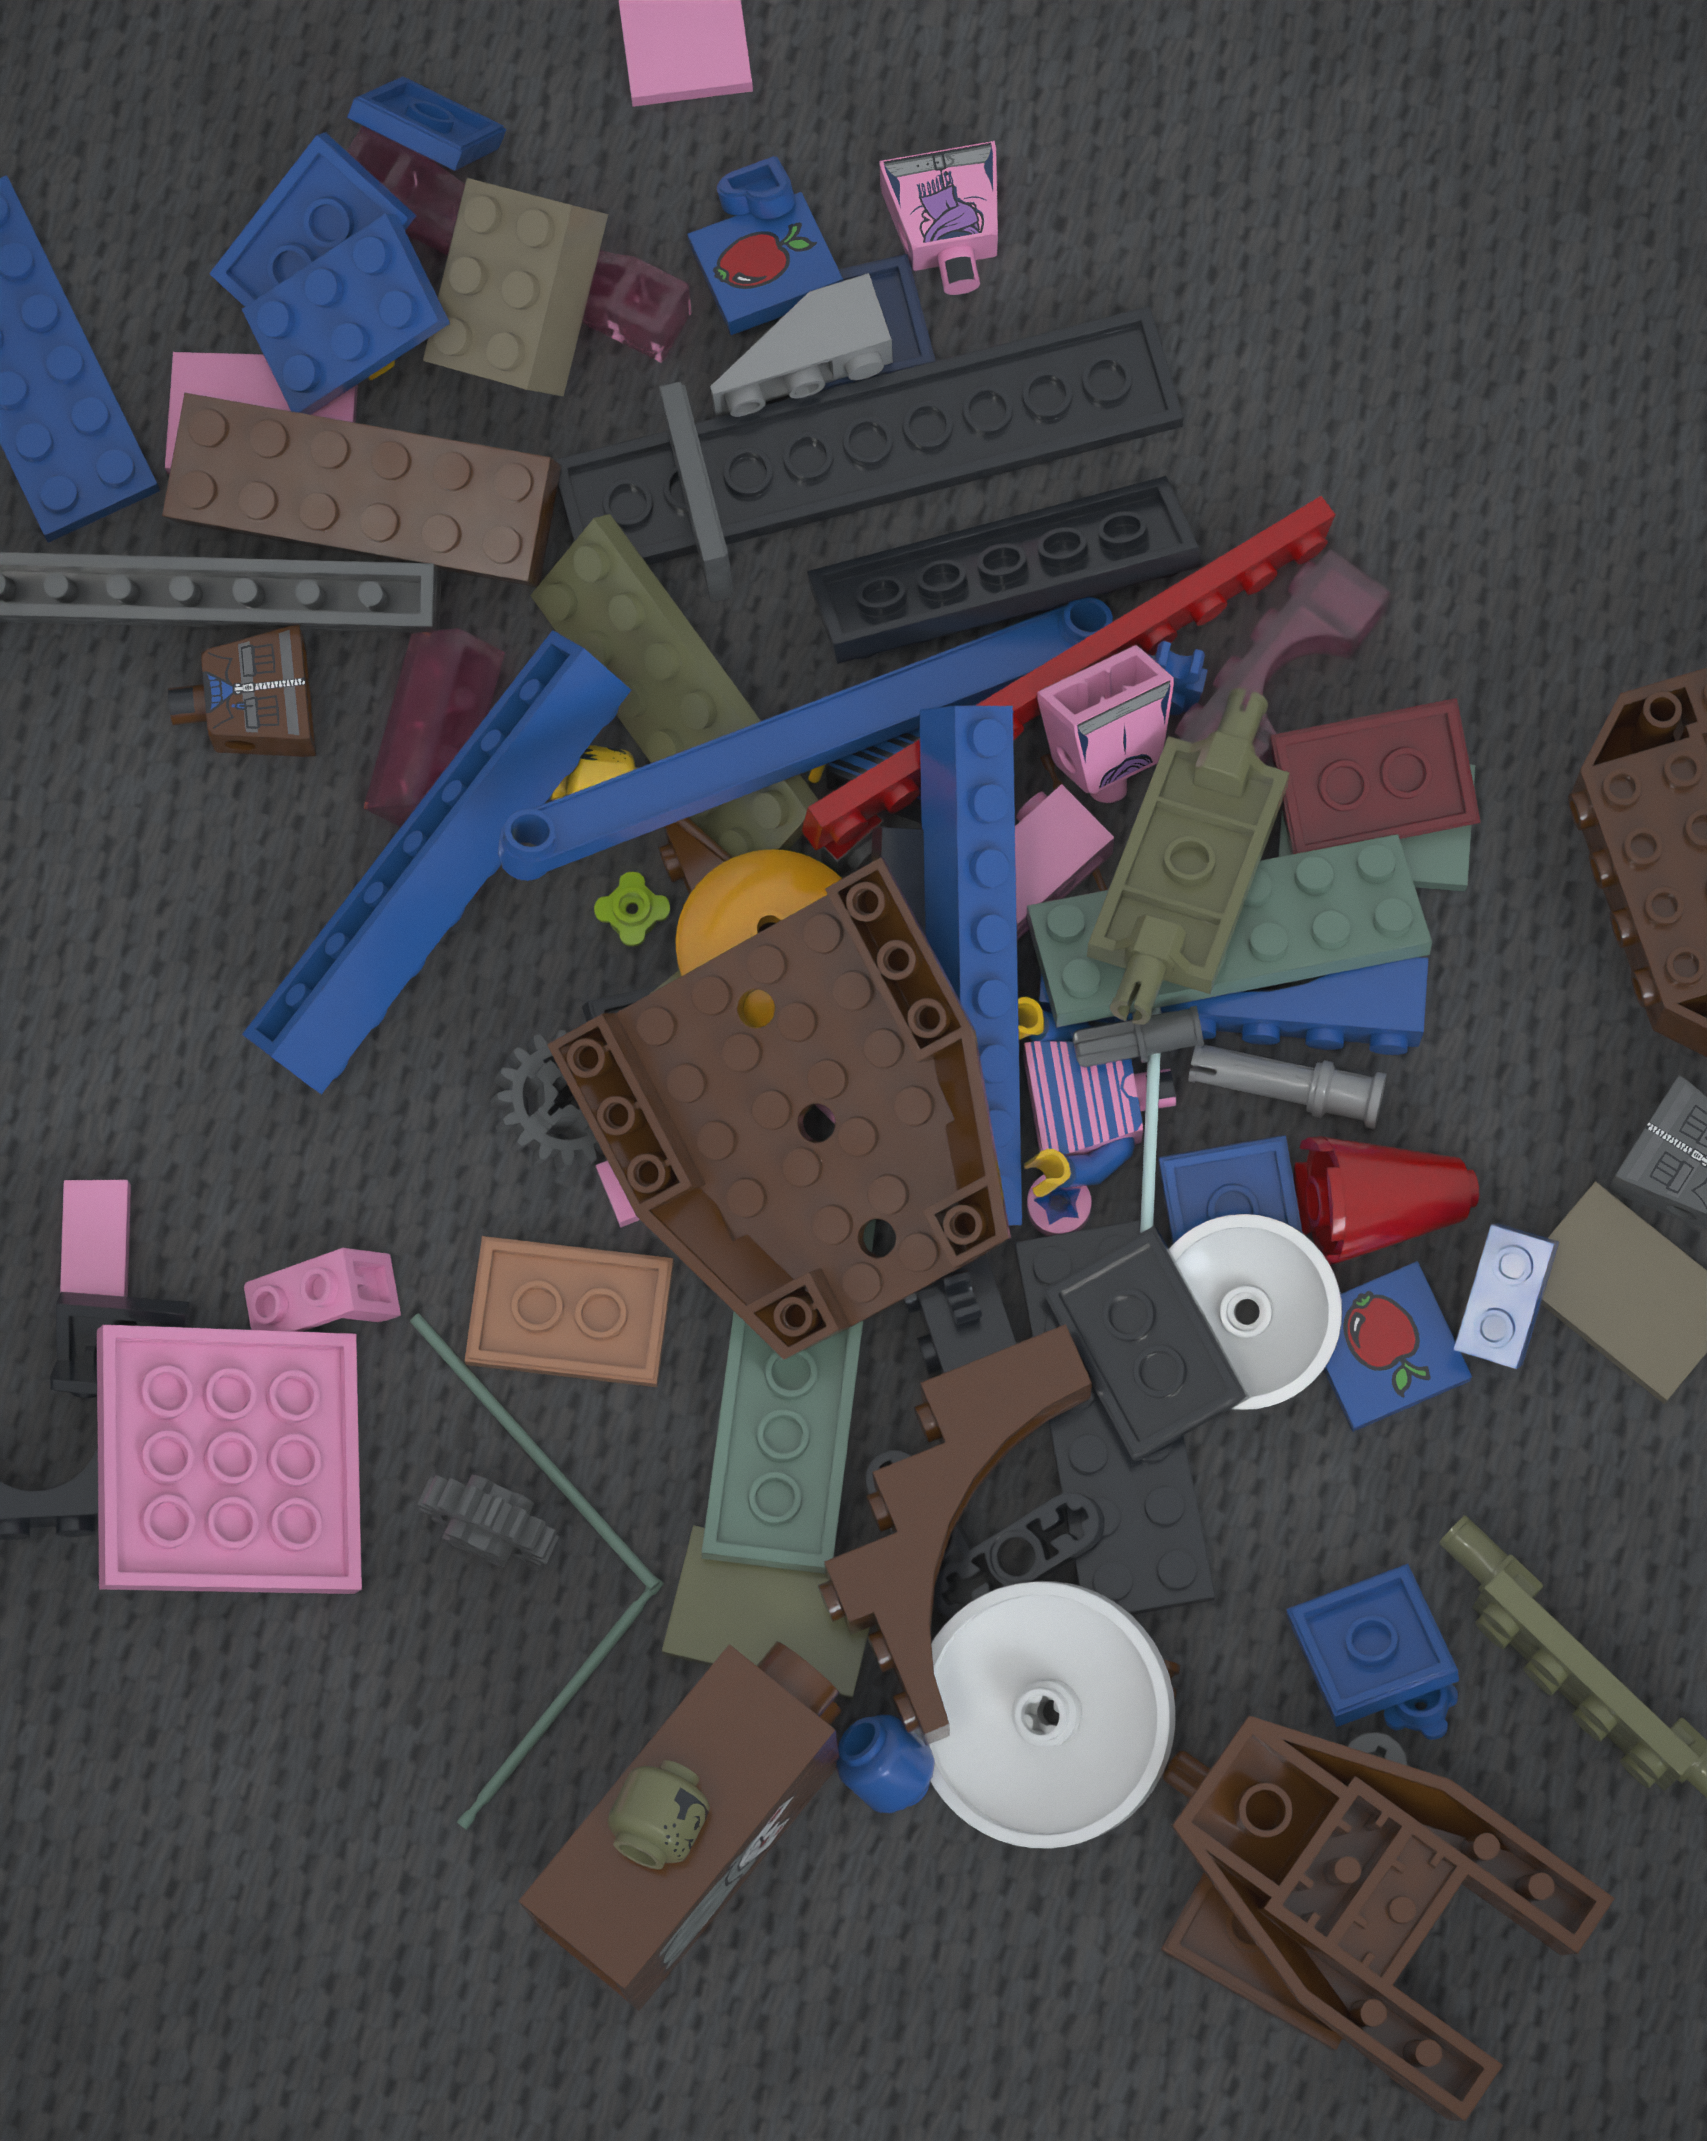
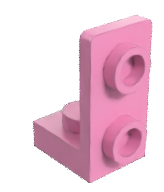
(324, 1290)

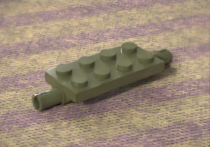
(1189, 861)
(1564, 1664)

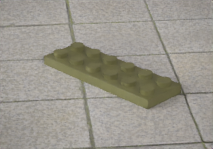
(679, 692)

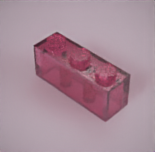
(434, 712)

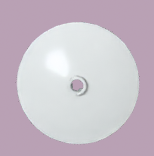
(1004, 1760)

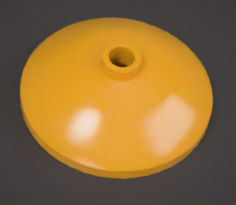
(738, 900)

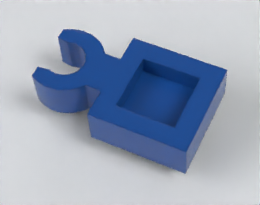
(1187, 674)

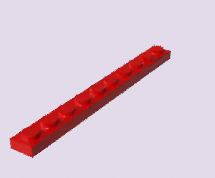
(1195, 598)

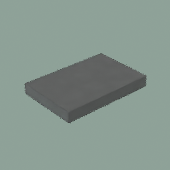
(697, 491)

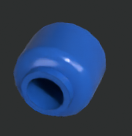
(885, 1763)

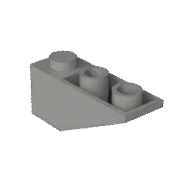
(820, 340)

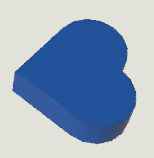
(757, 190)

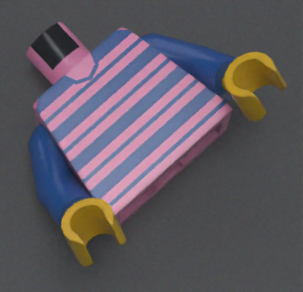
(1080, 1113)

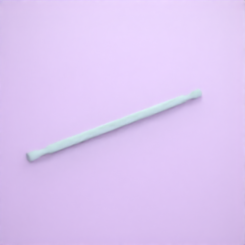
(1150, 1138)

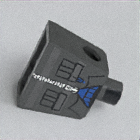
(1670, 1158)

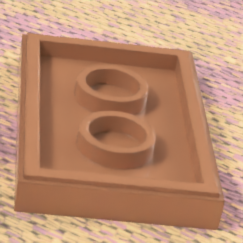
(569, 1311)

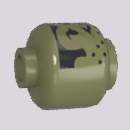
(658, 1814)

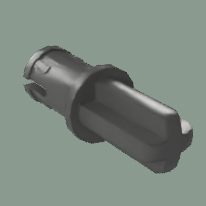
(1128, 1040)

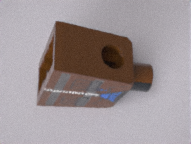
(253, 696)

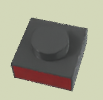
(854, 853)

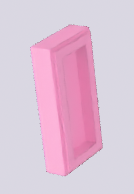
(95, 1237)

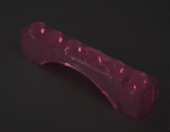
(626, 294)

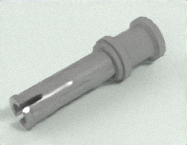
(1319, 1088)

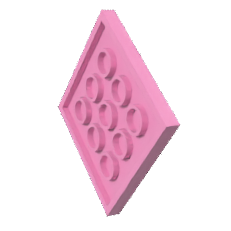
(228, 1460)

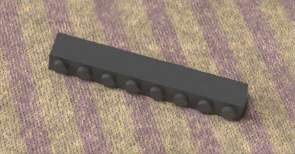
(219, 592)

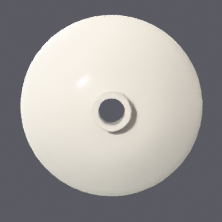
(1288, 1280)

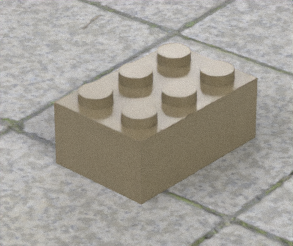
(516, 287)

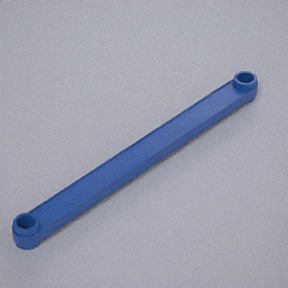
(786, 743)

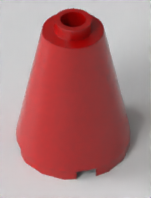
(1377, 1195)

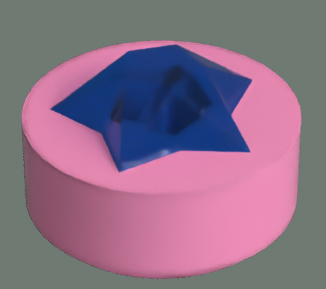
(1059, 1211)

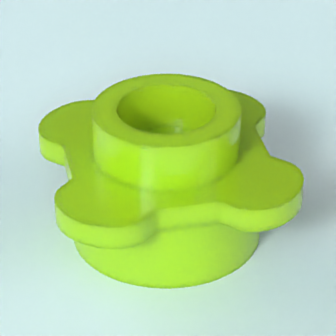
(632, 926)

